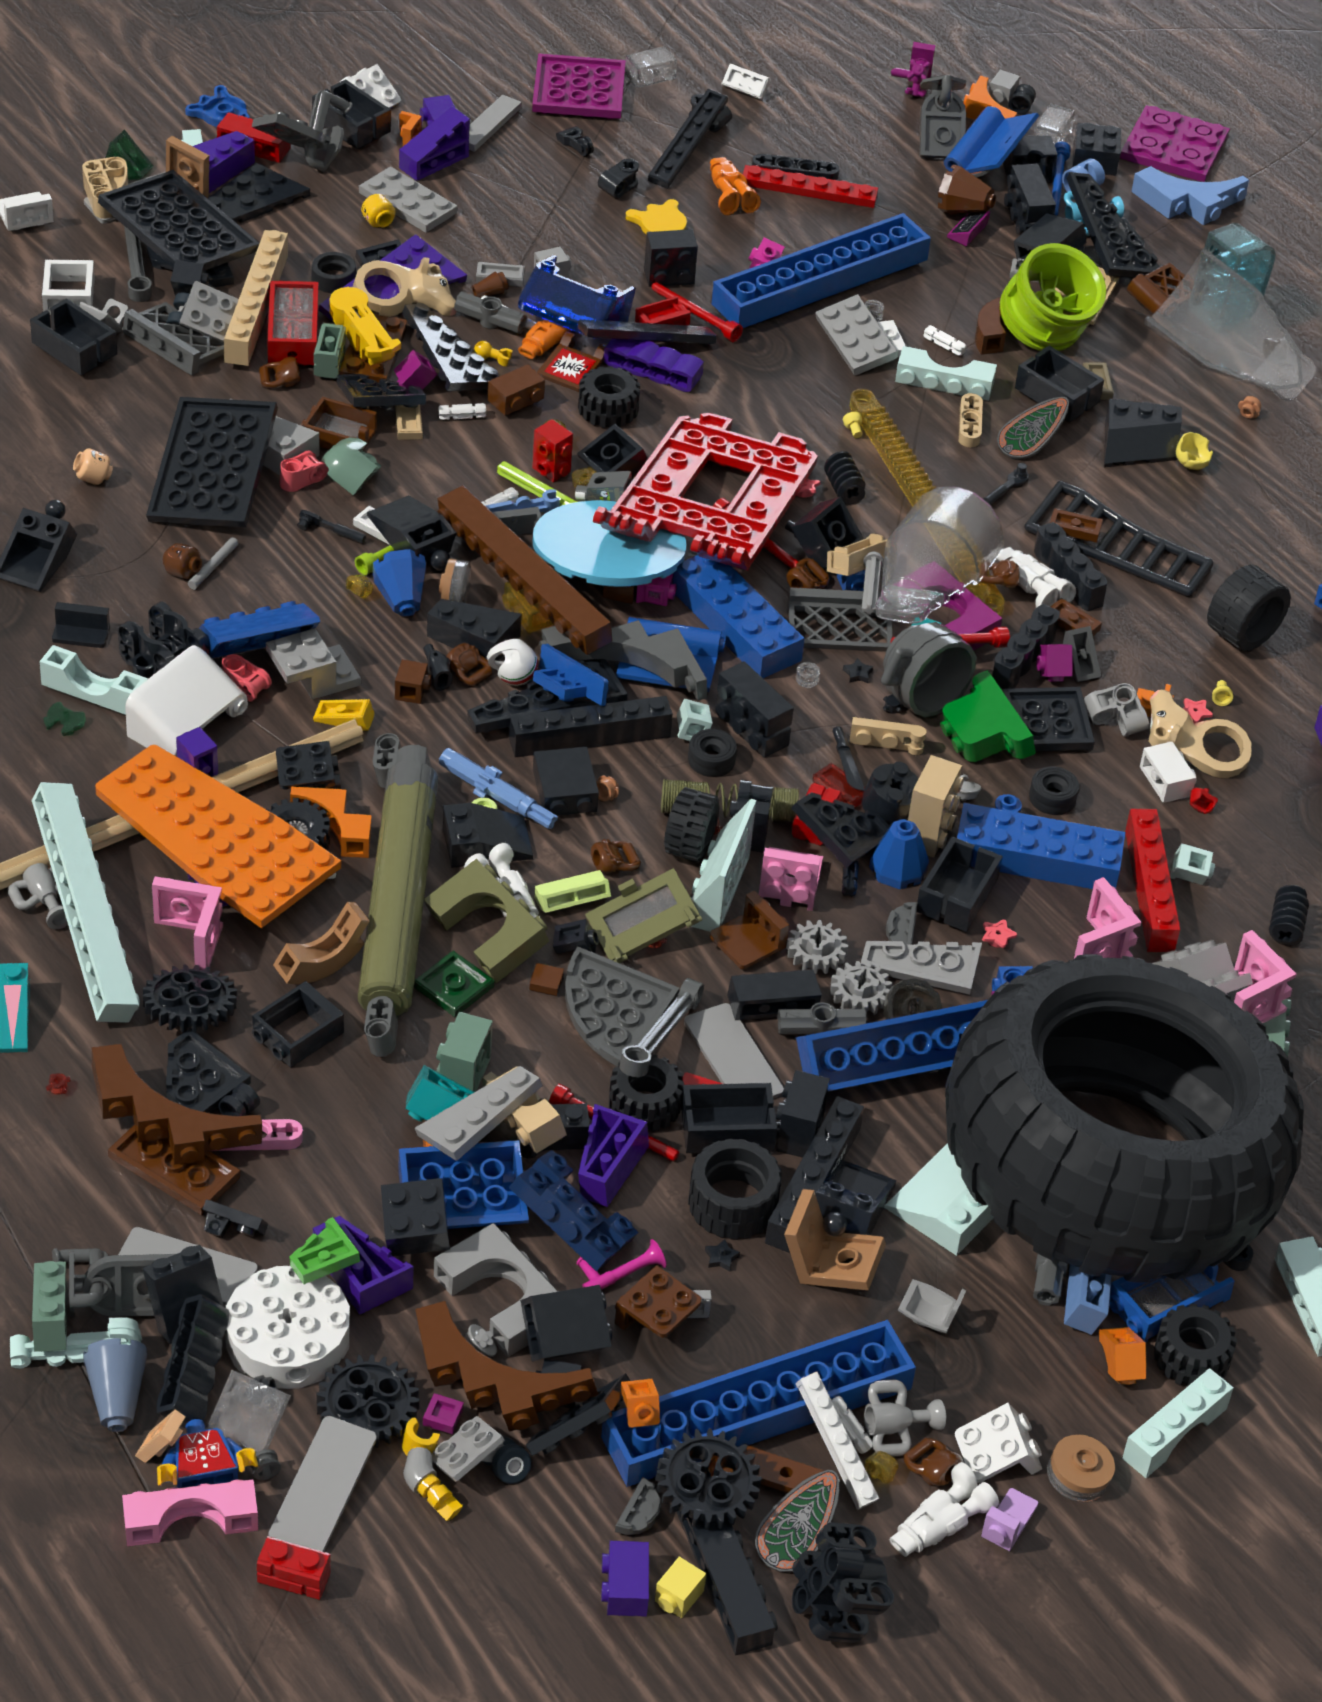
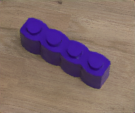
(655, 362)

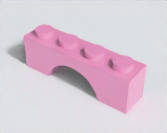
(227, 1504)

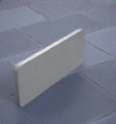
(730, 1048)
(229, 1269)
(323, 1484)

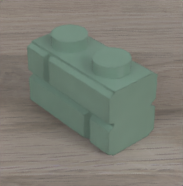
(329, 350)

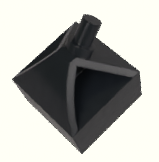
(824, 529)

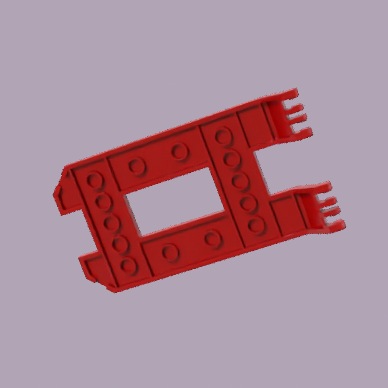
(718, 534)

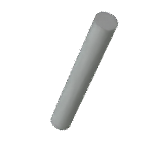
(211, 565)

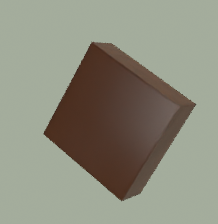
(546, 979)

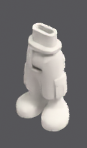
(1039, 578)
(499, 861)
(942, 1514)

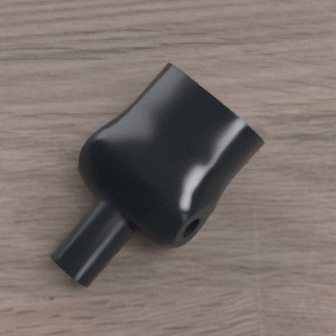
(438, 667)

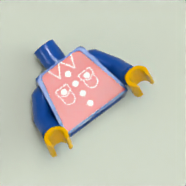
(204, 1458)

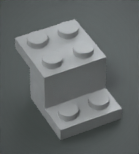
(310, 661)
(1208, 964)

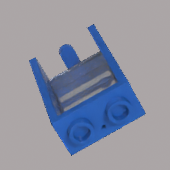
(1147, 1303)

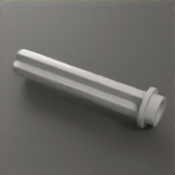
(873, 562)

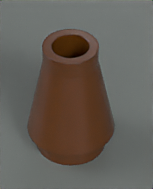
(491, 285)

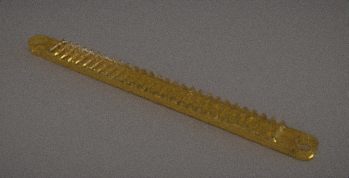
(907, 470)

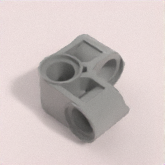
(1106, 706)

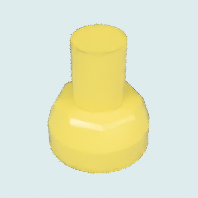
(853, 422)
(1222, 694)

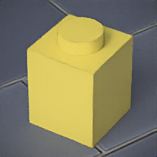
(680, 1587)

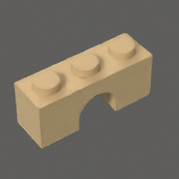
(536, 1123)

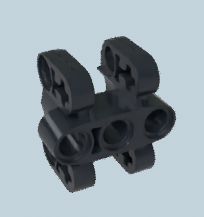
(169, 639)
(839, 1583)

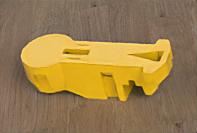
(363, 330)

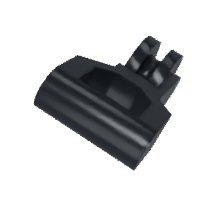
(574, 138)

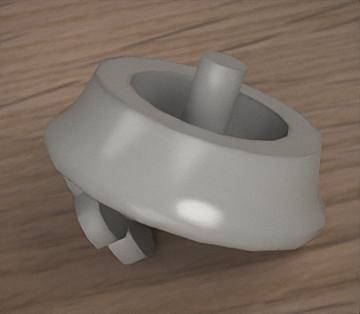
(969, 789)
(481, 1340)

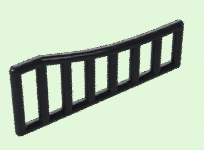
(1139, 535)

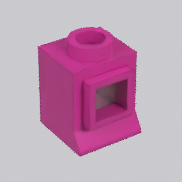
(657, 591)

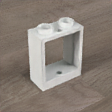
(60, 271)

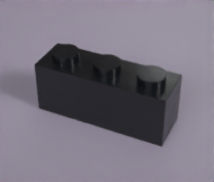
(764, 993)

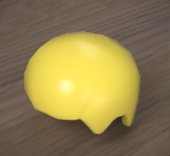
(1193, 451)

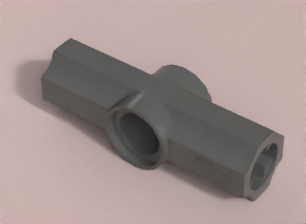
(490, 312)
(818, 1019)
(1048, 1280)

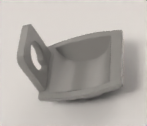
(103, 314)
(930, 1306)

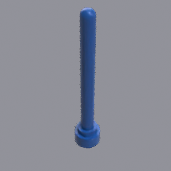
(1063, 150)

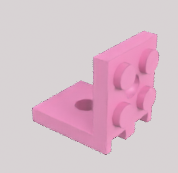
(778, 885)
(200, 914)
(1112, 921)
(1268, 976)

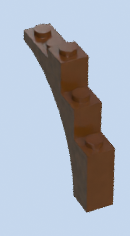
(156, 1117)
(486, 1381)

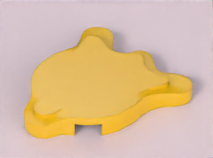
(658, 217)

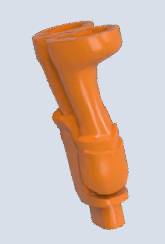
(733, 188)
(541, 338)

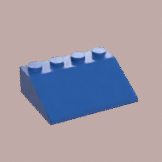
(252, 631)
(474, 1184)

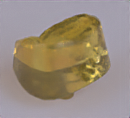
(582, 476)
(359, 585)
(881, 1466)

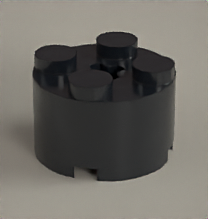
(890, 791)

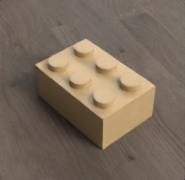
(935, 802)

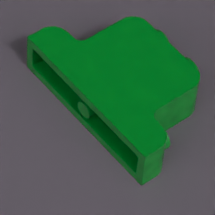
(986, 723)

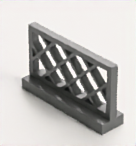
(170, 345)
(839, 604)

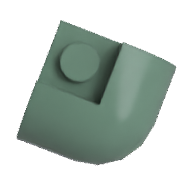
(350, 464)

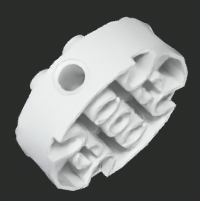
(287, 1327)

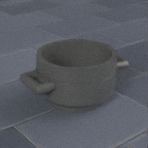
(928, 668)

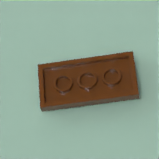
(355, 365)
(184, 1182)

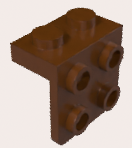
(753, 934)
(657, 1303)

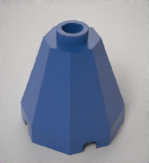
(401, 580)
(900, 856)

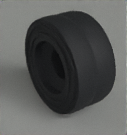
(709, 764)
(1051, 802)

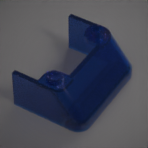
(567, 301)

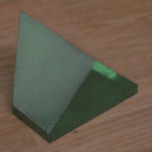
(125, 147)

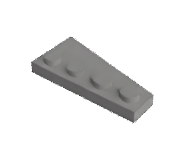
(940, 965)
(472, 1118)

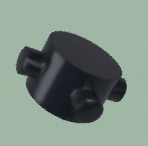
(891, 705)

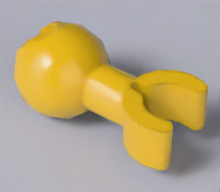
(485, 350)

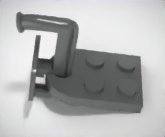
(941, 125)
(318, 143)
(111, 1283)

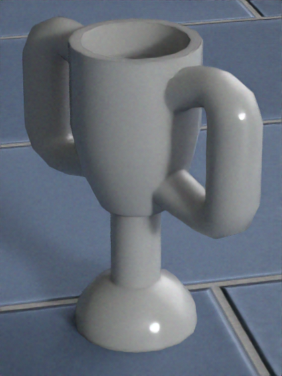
(43, 888)
(891, 1418)

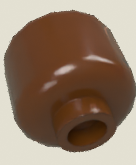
(182, 561)

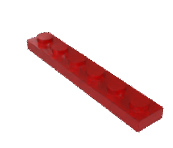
(810, 186)

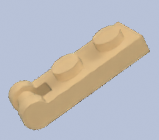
(888, 735)

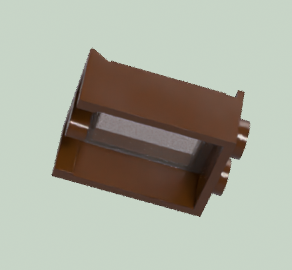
(340, 421)

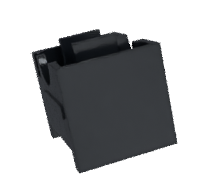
(1033, 151)

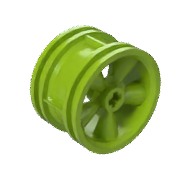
(1039, 316)

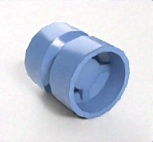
(1088, 166)

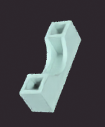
(920, 370)
(66, 673)
(1158, 1436)

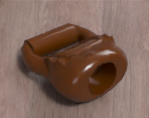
(286, 373)
(1005, 573)
(801, 578)
(463, 659)
(608, 859)
(937, 1466)

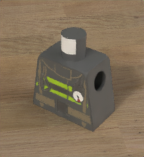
(604, 486)

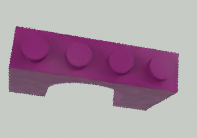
(975, 615)

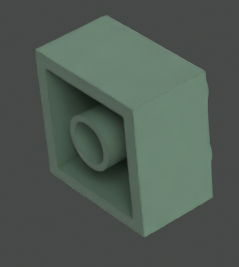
(466, 1050)

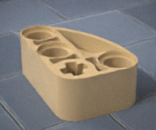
(101, 177)

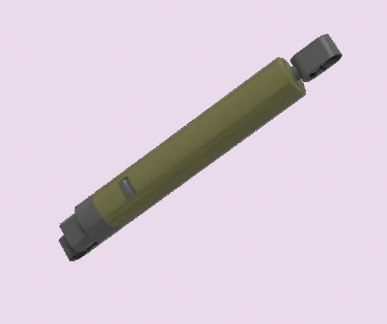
(397, 888)

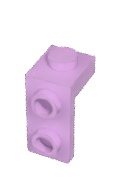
(1007, 1521)

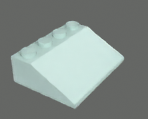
(723, 869)
(941, 1204)

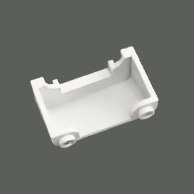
(181, 698)

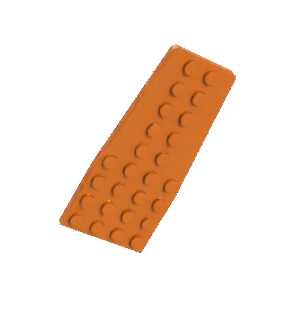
(217, 834)

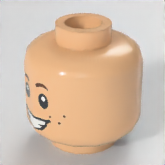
(92, 466)

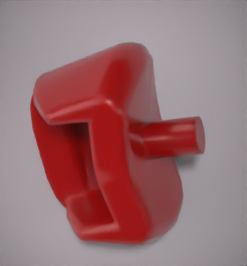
(1202, 800)

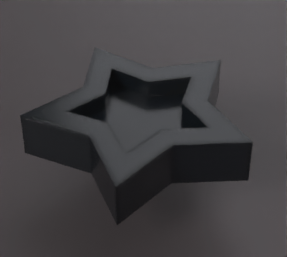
(858, 671)
(721, 1255)

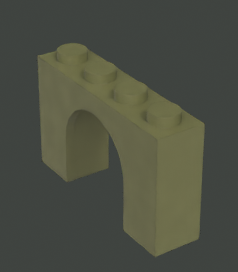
(478, 888)

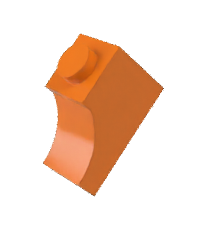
(1124, 1354)

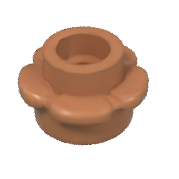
(1250, 407)
(607, 788)

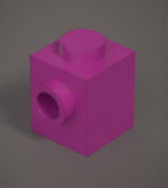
(415, 371)
(1055, 661)

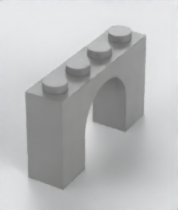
(493, 1255)

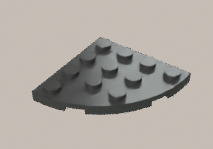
(613, 1002)

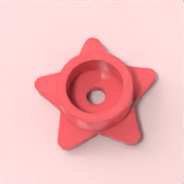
(808, 488)
(1197, 710)
(1001, 939)

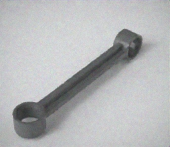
(137, 271)
(636, 1059)

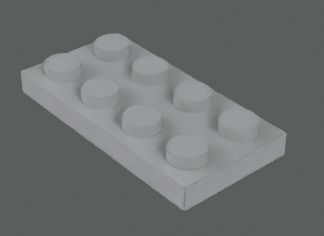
(410, 199)
(856, 335)

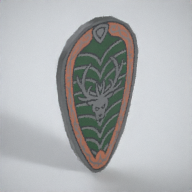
(1032, 428)
(797, 1520)

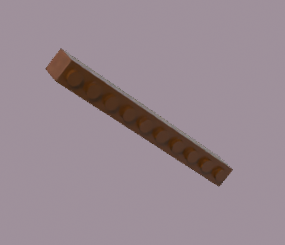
(525, 571)

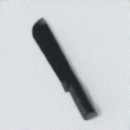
(849, 766)

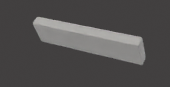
(492, 120)

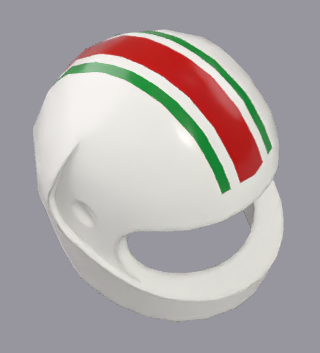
(518, 664)

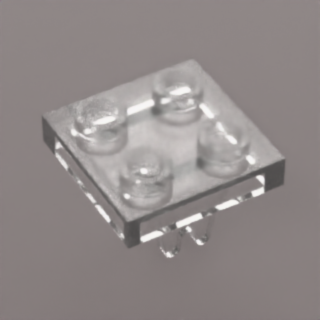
(248, 1411)

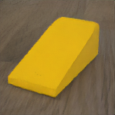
(341, 711)

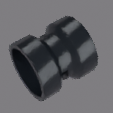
(1022, 99)
(242, 1100)

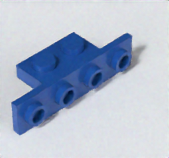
(568, 677)

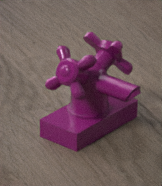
(920, 68)

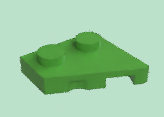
(324, 1253)

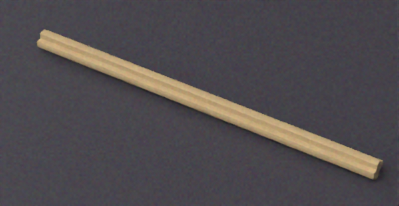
(237, 779)

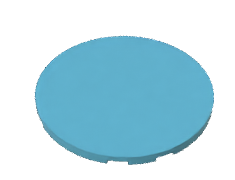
(603, 557)

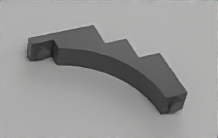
(661, 654)

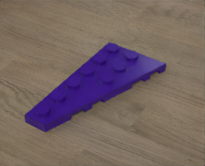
(409, 256)

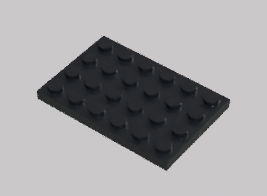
(178, 221)
(212, 462)

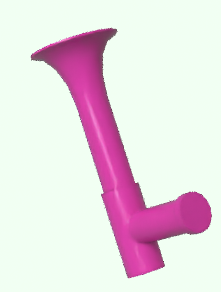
(652, 1256)

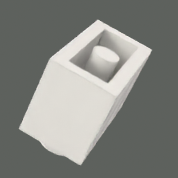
(1167, 772)

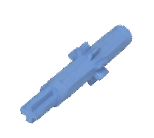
(490, 784)

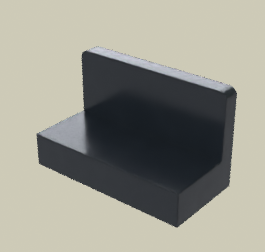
(81, 625)

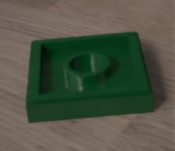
(454, 983)

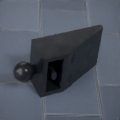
(415, 527)
(34, 551)
(853, 1199)

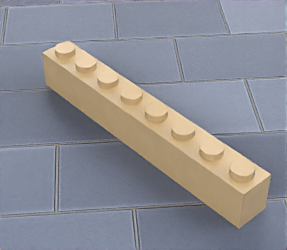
(254, 298)

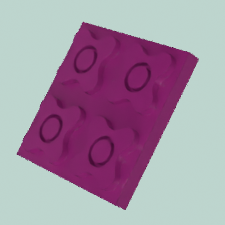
(579, 86)
(1174, 143)

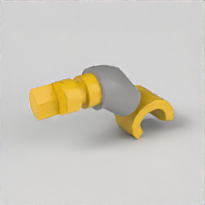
(420, 1473)

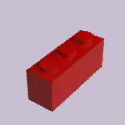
(265, 144)

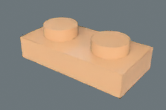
(161, 1436)

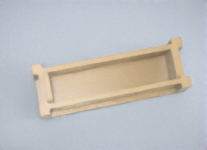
(850, 558)

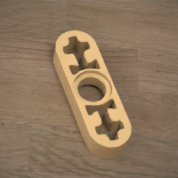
(967, 426)

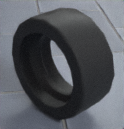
(332, 261)

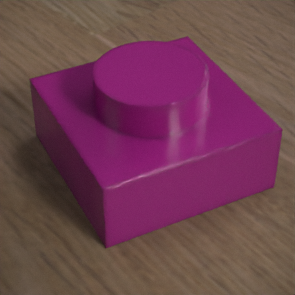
(443, 1413)

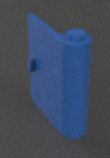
(989, 140)
(703, 644)

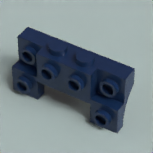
(569, 1213)

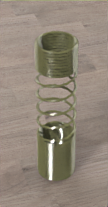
(781, 800)

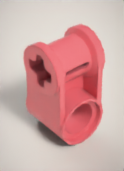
(301, 471)
(246, 675)

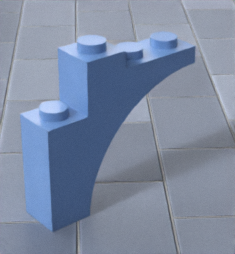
(1176, 195)

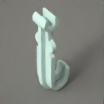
(23, 1349)

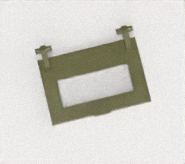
(643, 915)

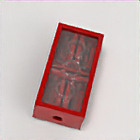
(293, 321)

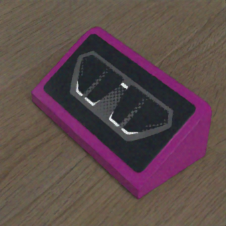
(969, 227)

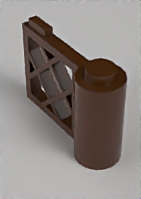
(1151, 294)

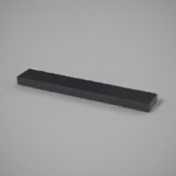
(687, 138)
(647, 331)

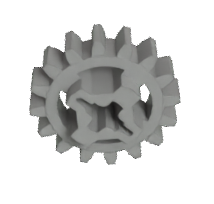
(830, 943)
(860, 987)

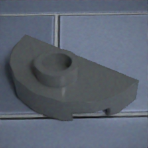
(902, 923)
(641, 1510)

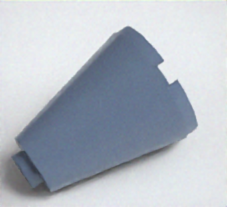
(115, 1380)

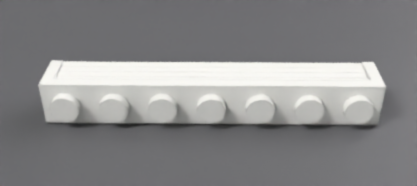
(837, 1440)

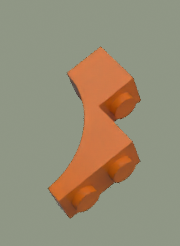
(980, 99)
(350, 829)

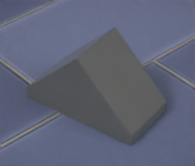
(1084, 655)

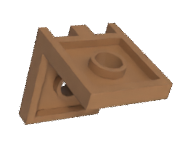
(188, 163)
(820, 1255)

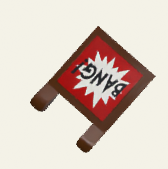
(569, 365)

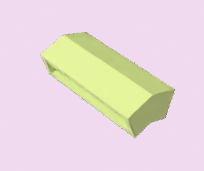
(572, 891)

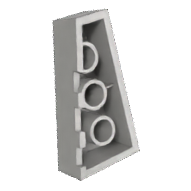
(289, 441)

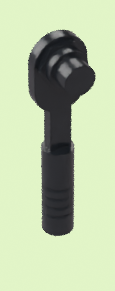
(1016, 478)
(308, 518)

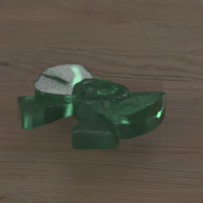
(71, 720)

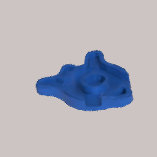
(216, 107)

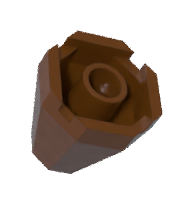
(964, 193)

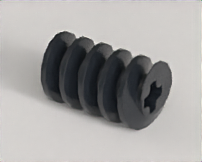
(845, 477)
(1289, 915)

